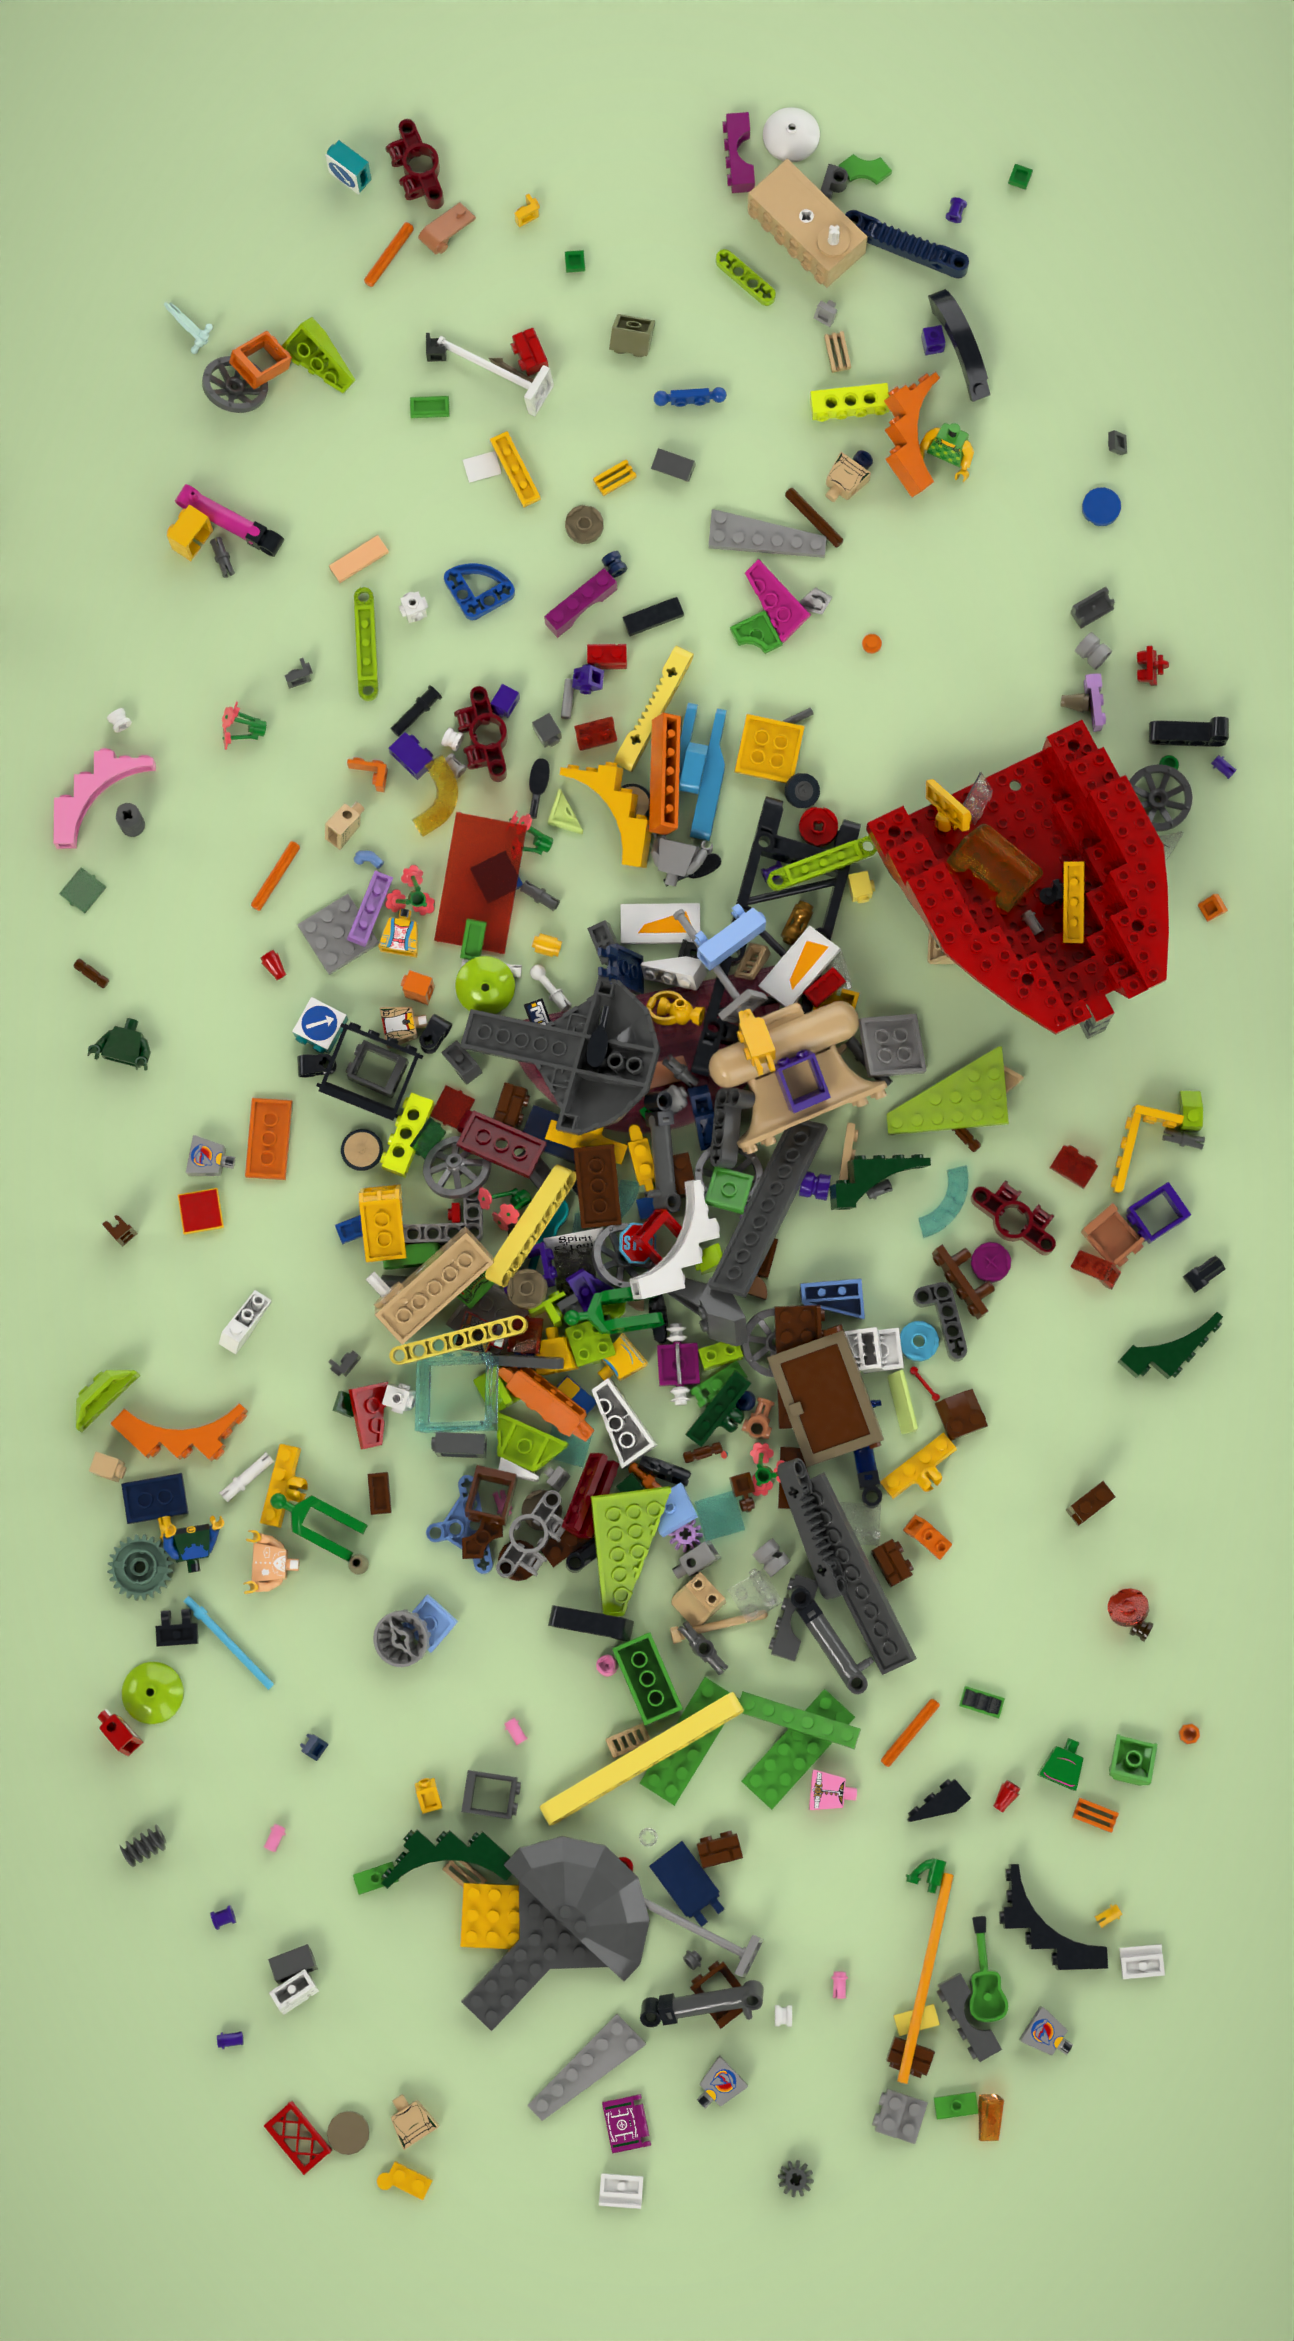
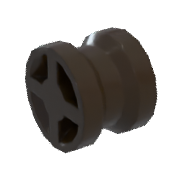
(1141, 1630)

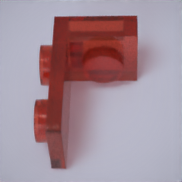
(1097, 1268)

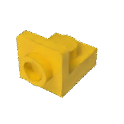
(527, 213)
(428, 1795)

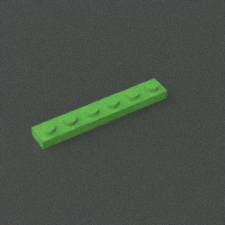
(799, 1720)

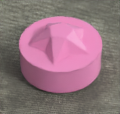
(607, 1665)

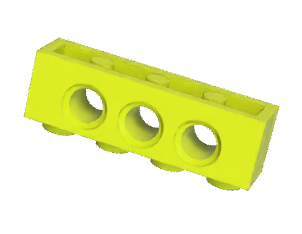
(840, 396)
(401, 1165)

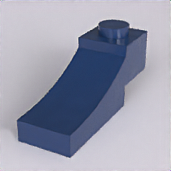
(703, 1114)

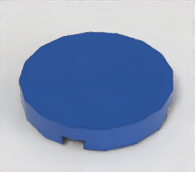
(1101, 506)

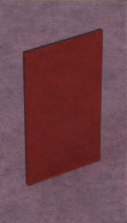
(481, 879)

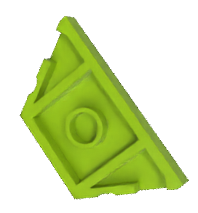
(526, 1444)

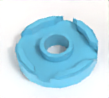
(922, 1329)

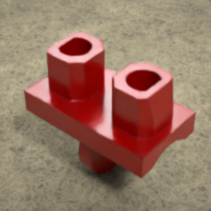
(1150, 658)

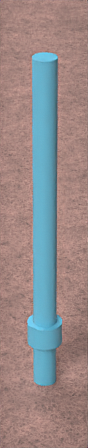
(201, 1614)

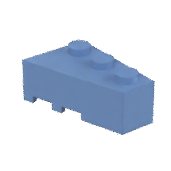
(835, 1296)

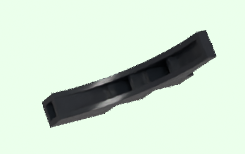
(1021, 1914)

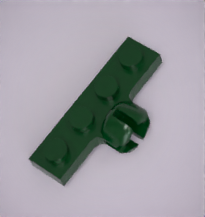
(720, 1410)

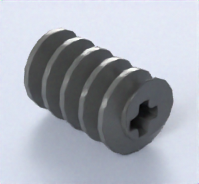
(130, 819)
(144, 1846)

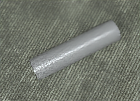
(567, 699)

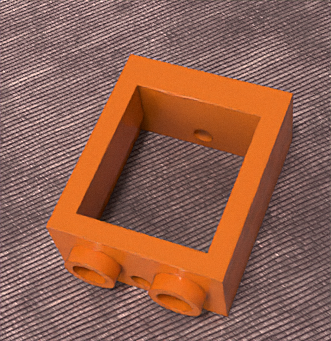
(247, 368)

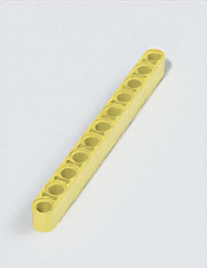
(641, 1758)

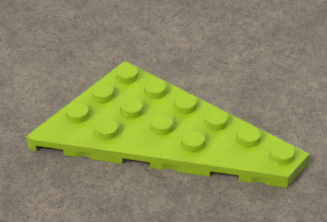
(962, 1100)
(623, 1534)

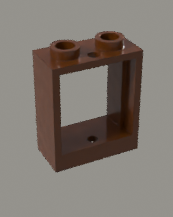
(495, 1476)

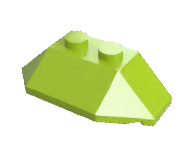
(101, 1394)

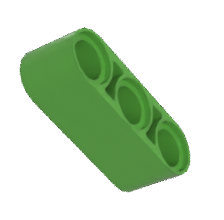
(416, 1256)

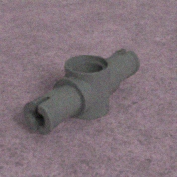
(695, 1640)

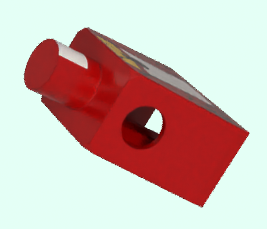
(119, 1733)

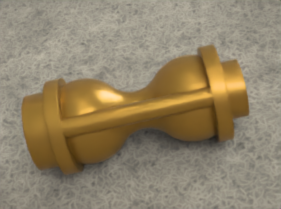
(802, 914)

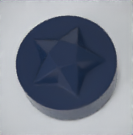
(863, 458)
(746, 1401)

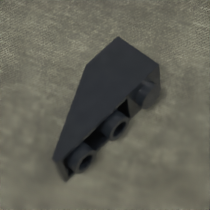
(946, 1801)

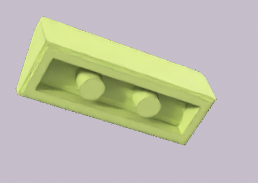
(902, 1402)

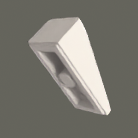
(522, 1473)

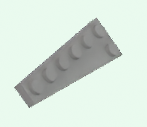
(752, 535)
(601, 2055)

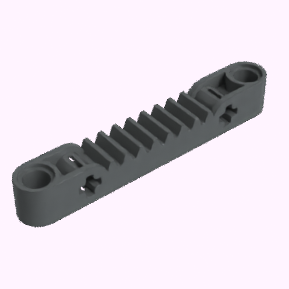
(794, 1478)

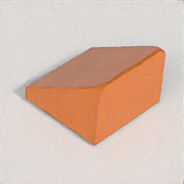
(1212, 907)

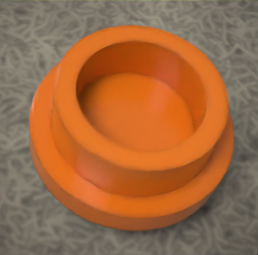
(871, 643)

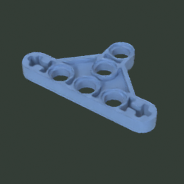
(457, 1515)

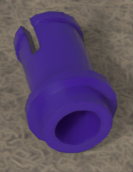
(1223, 766)
(230, 2039)

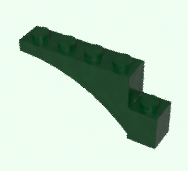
(866, 1173)
(1169, 1356)

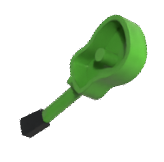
(987, 1999)

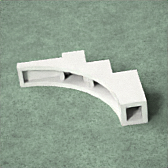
(685, 1252)

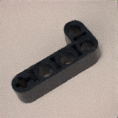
(1190, 733)
(591, 1623)

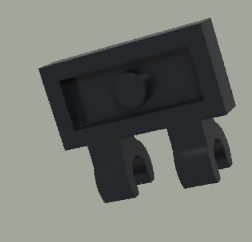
(176, 1634)

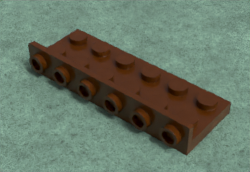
(793, 1328)

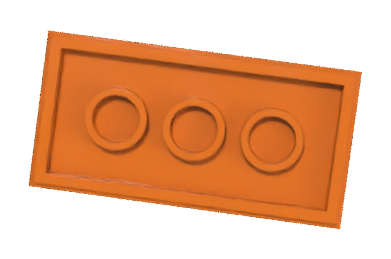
(268, 1139)

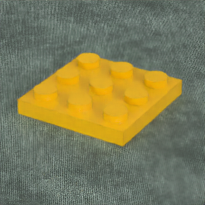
(769, 749)
(490, 1915)

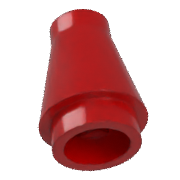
(273, 964)
(1007, 1794)

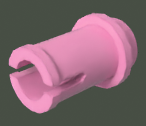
(500, 1502)
(515, 1731)
(275, 1837)
(839, 1984)

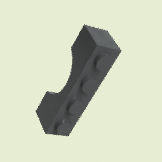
(786, 1643)
(982, 2042)

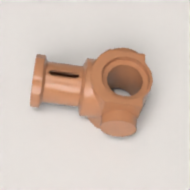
(761, 1419)

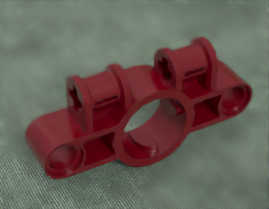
(421, 184)
(485, 755)
(1005, 1198)

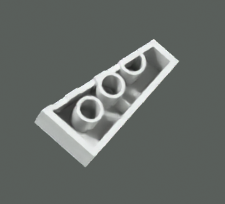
(624, 1427)

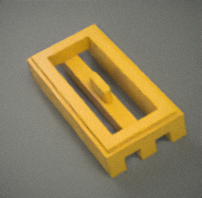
(624, 464)

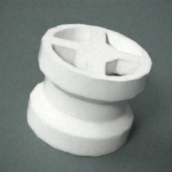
(119, 720)
(452, 739)
(783, 2015)

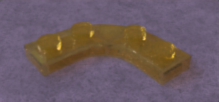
(445, 798)

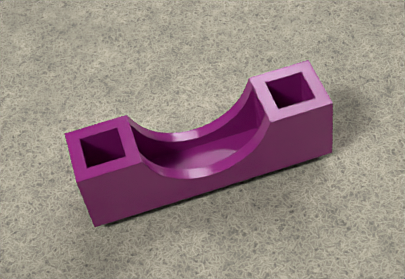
(741, 173)
(593, 591)

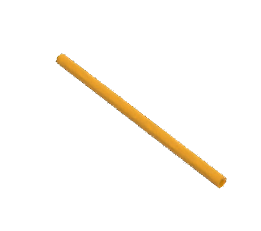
(925, 1978)

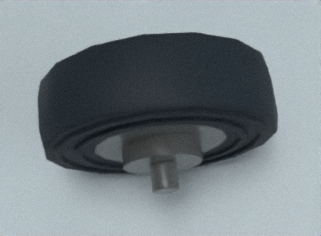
(802, 790)

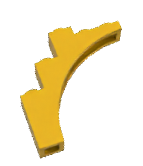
(623, 804)

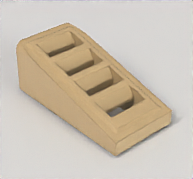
(753, 949)
(610, 1743)

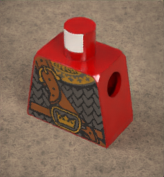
(472, 1320)

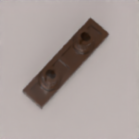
(963, 1288)

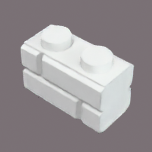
(294, 1991)

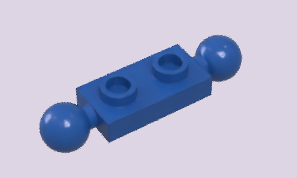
(690, 396)

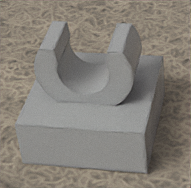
(826, 312)
(557, 1477)

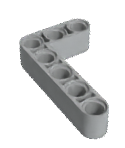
(444, 1228)

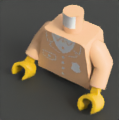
(269, 1563)

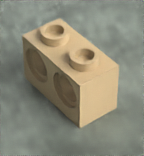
(107, 1467)

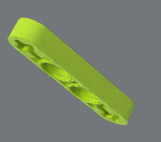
(743, 279)

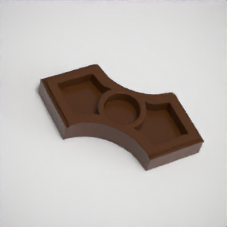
(475, 1545)

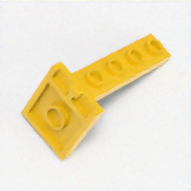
(1149, 1116)

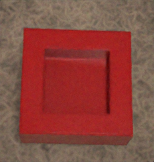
(454, 1213)

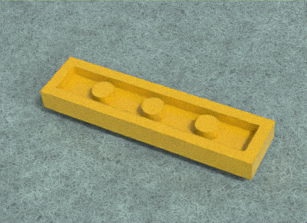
(515, 469)
(1074, 902)

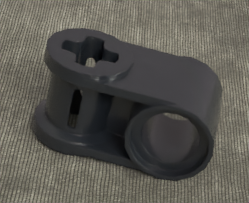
(436, 1030)
(313, 1065)

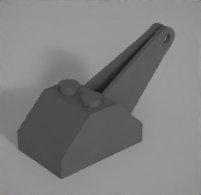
(718, 1310)

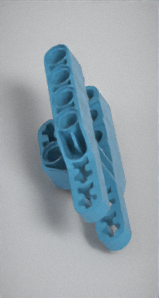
(695, 759)

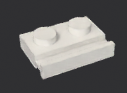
(1142, 1961)
(621, 2190)

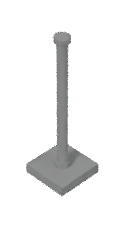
(747, 1000)
(746, 1955)

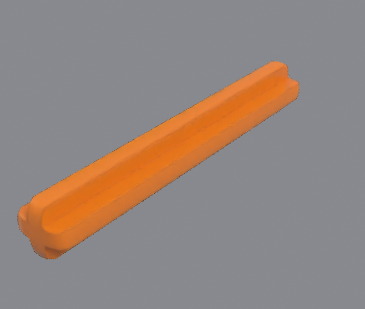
(388, 254)
(275, 875)
(910, 1732)

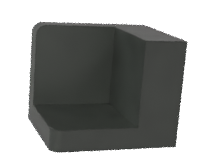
(434, 352)

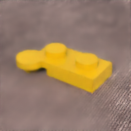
(405, 2179)

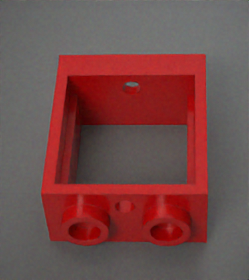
(650, 1227)

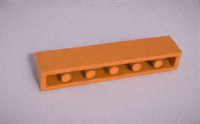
(664, 774)

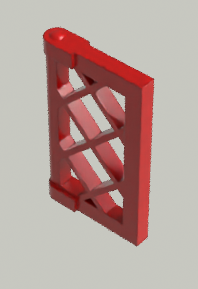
(292, 2154)

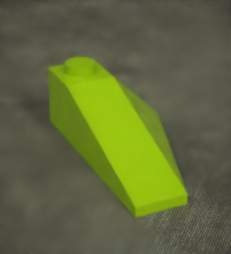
(315, 351)

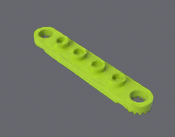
(366, 644)
(821, 863)

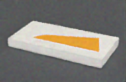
(656, 923)
(799, 967)

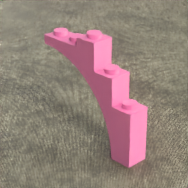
(87, 787)

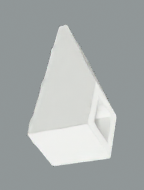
(678, 971)
(244, 1322)

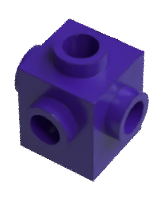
(588, 679)

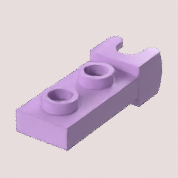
(1093, 686)

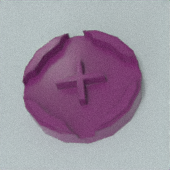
(990, 1262)

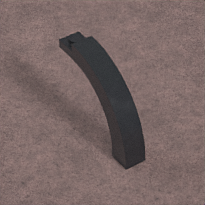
(963, 341)

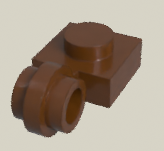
(742, 1486)

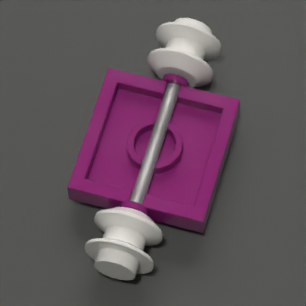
(678, 1364)

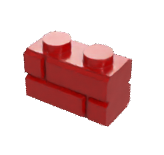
(529, 351)
(607, 656)

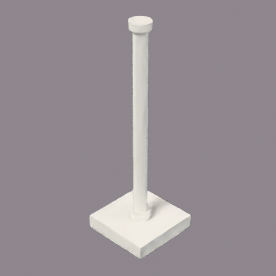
(537, 390)

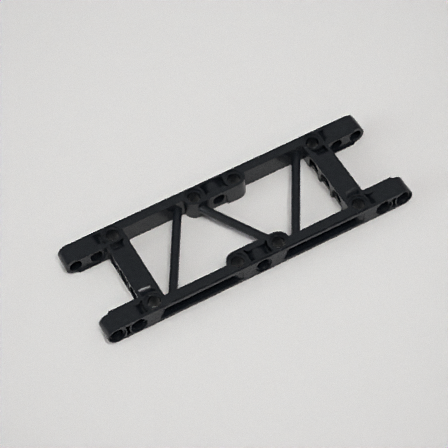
(788, 852)

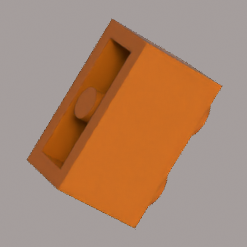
(418, 987)

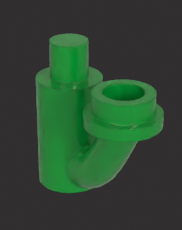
(935, 1875)

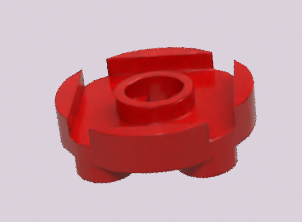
(818, 816)

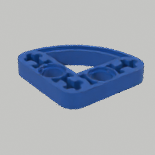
(471, 600)

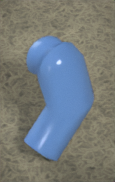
(370, 856)

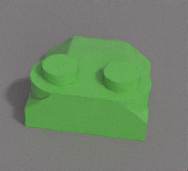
(1132, 1761)

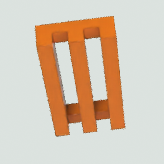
(1112, 1821)

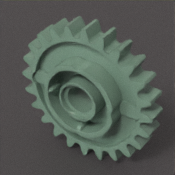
(125, 1564)

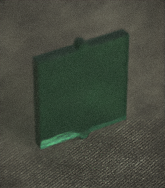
(82, 890)
(427, 1138)

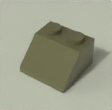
(631, 335)

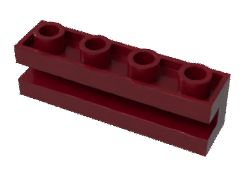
(594, 1481)

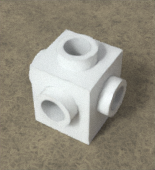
(413, 606)
(399, 1397)

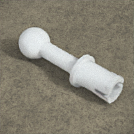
(538, 973)

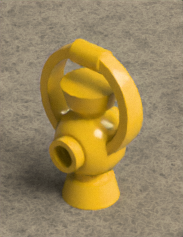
(679, 1011)

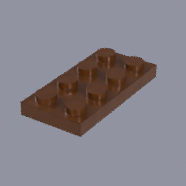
(597, 1186)

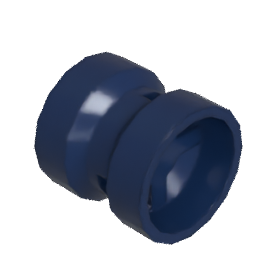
(614, 564)

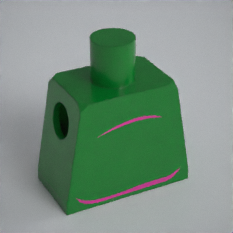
(1063, 1765)

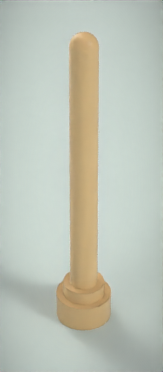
(677, 1636)

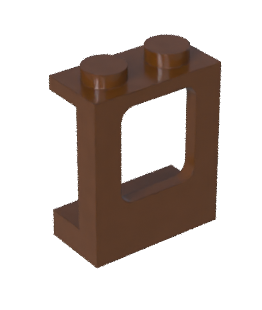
(1090, 1503)
(724, 2017)

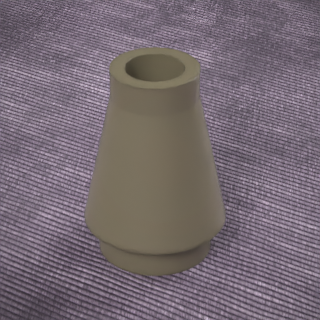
(1077, 702)
(362, 1568)

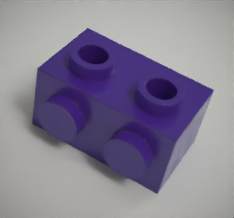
(411, 754)

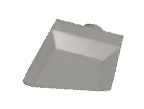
(816, 601)

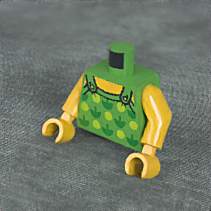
(949, 445)

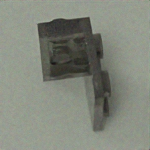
(569, 1262)

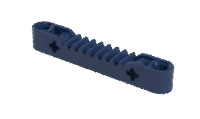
(909, 246)

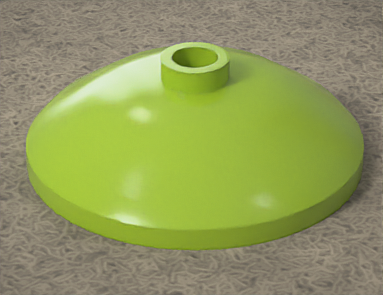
(485, 971)
(166, 1697)

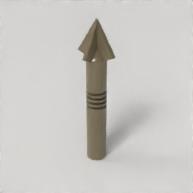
(499, 362)

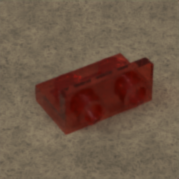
(595, 733)
(1074, 1166)

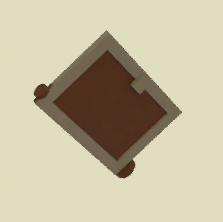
(826, 1397)

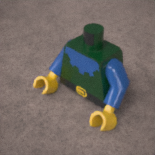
(191, 1542)

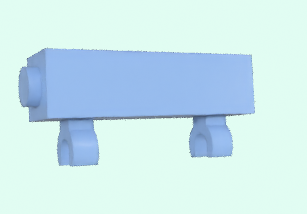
(731, 938)

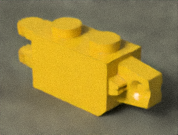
(757, 1041)
(641, 1157)

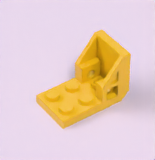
(382, 1223)

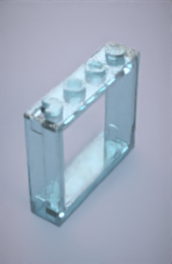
(423, 1390)

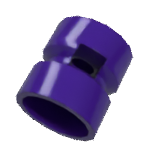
(815, 1186)

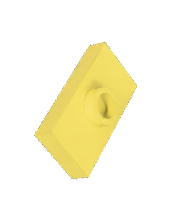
(929, 2019)

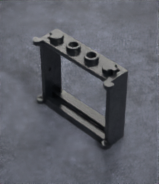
(359, 1100)

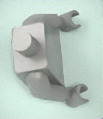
(677, 857)

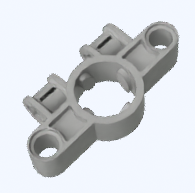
(516, 1554)

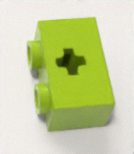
(719, 1355)

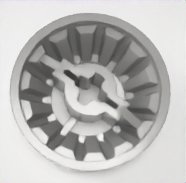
(388, 1645)

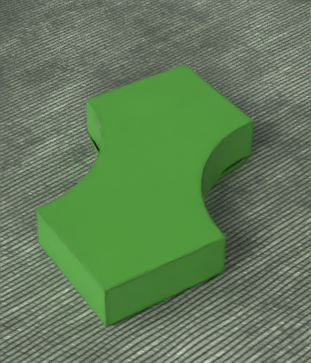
(873, 170)

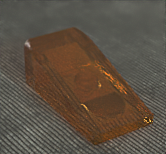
(990, 2116)

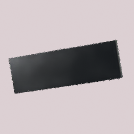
(653, 616)

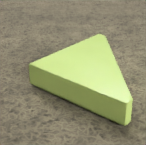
(563, 816)

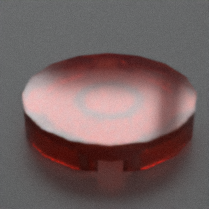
(1128, 1607)

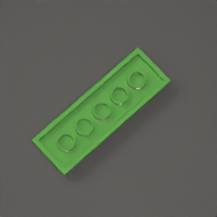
(793, 1754)
(673, 1774)

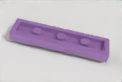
(369, 908)

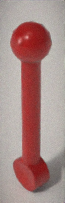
(914, 1371)

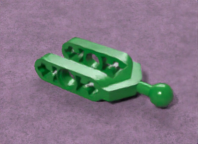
(618, 1325)
(301, 1509)

